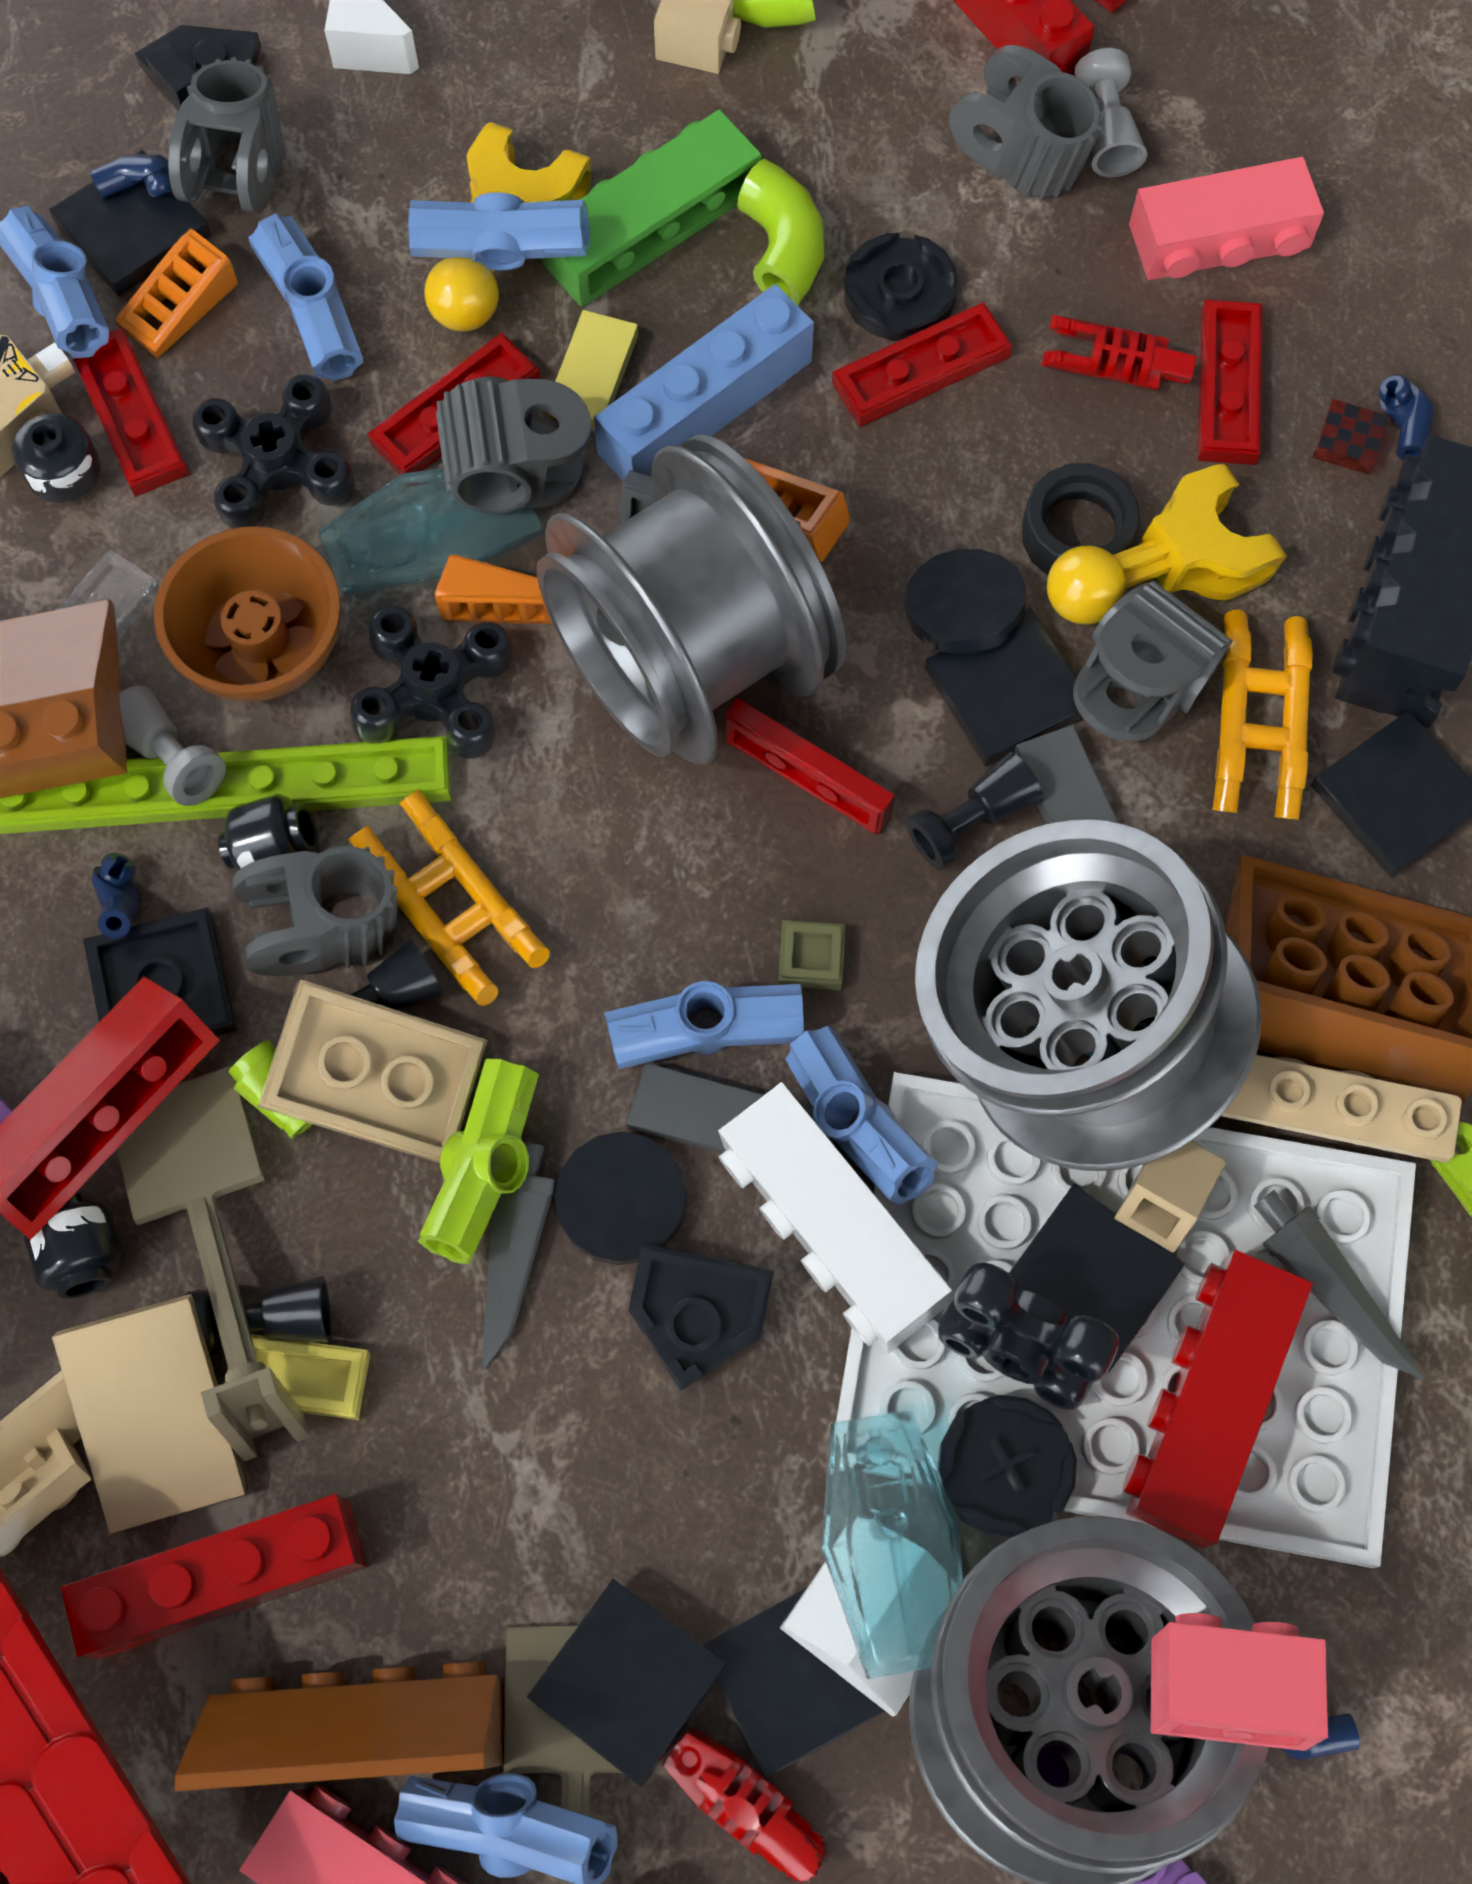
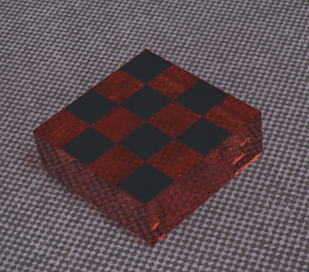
(1350, 436)

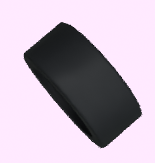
(1078, 482)

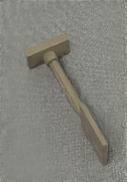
(185, 1159)
(531, 1737)

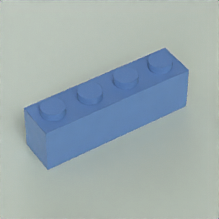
(707, 383)

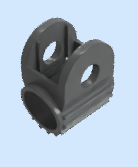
(222, 104)
(1039, 137)
(501, 458)
(1156, 653)
(307, 884)

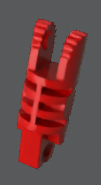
(1119, 355)
(746, 1805)

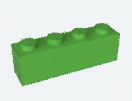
(657, 205)

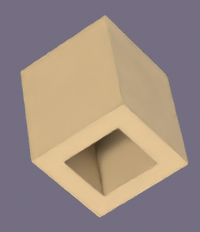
(696, 32)
(1170, 1194)

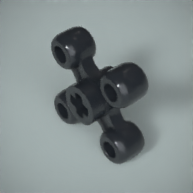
(273, 451)
(431, 682)
(1027, 1336)

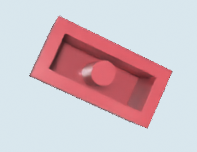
(1238, 1683)

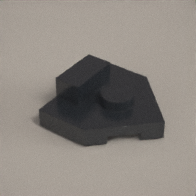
(184, 50)
(697, 1308)

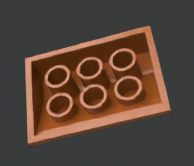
(60, 699)
(1356, 976)
(347, 1729)

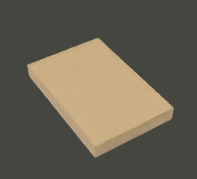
(371, 1072)
(143, 1413)

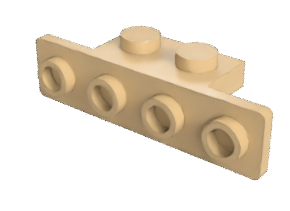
(1348, 1108)
(38, 1461)

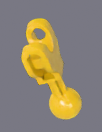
(465, 292)
(1180, 548)

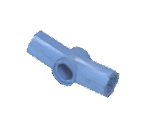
(499, 230)
(57, 281)
(318, 317)
(663, 1030)
(876, 1138)
(506, 1828)

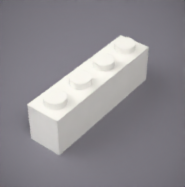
(834, 1218)

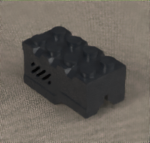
(1417, 599)

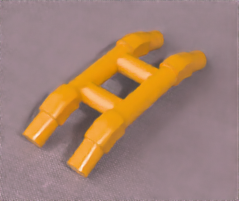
(1238, 735)
(488, 906)

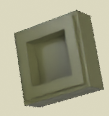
(812, 954)

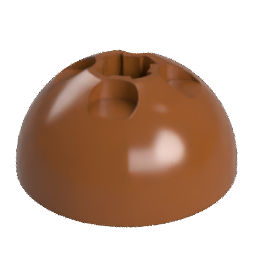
(236, 591)

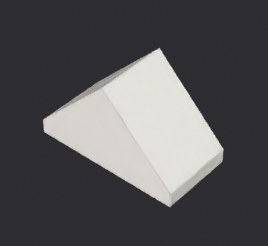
(369, 37)

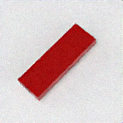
(921, 364)
(1230, 382)
(131, 415)
(411, 434)
(808, 767)

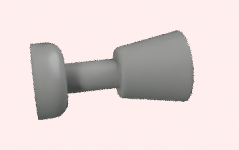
(1119, 144)
(190, 772)

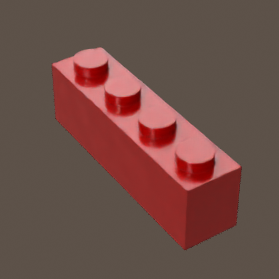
(1045, 26)
(95, 1101)
(1217, 1399)
(213, 1577)

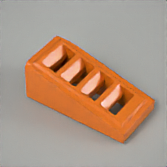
(178, 266)
(822, 511)
(488, 593)

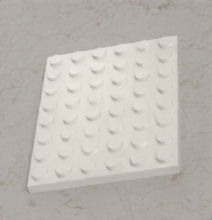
(1327, 1433)

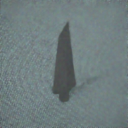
(513, 1246)
(1310, 1253)

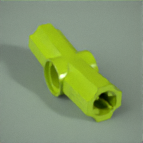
(481, 1161)

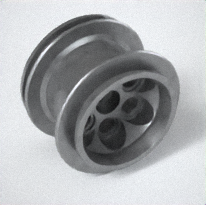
(691, 600)
(1056, 940)
(985, 1761)

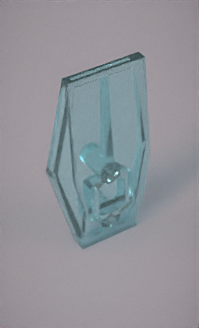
(411, 530)
(889, 1541)

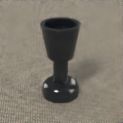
(996, 795)
(400, 979)
(286, 1313)

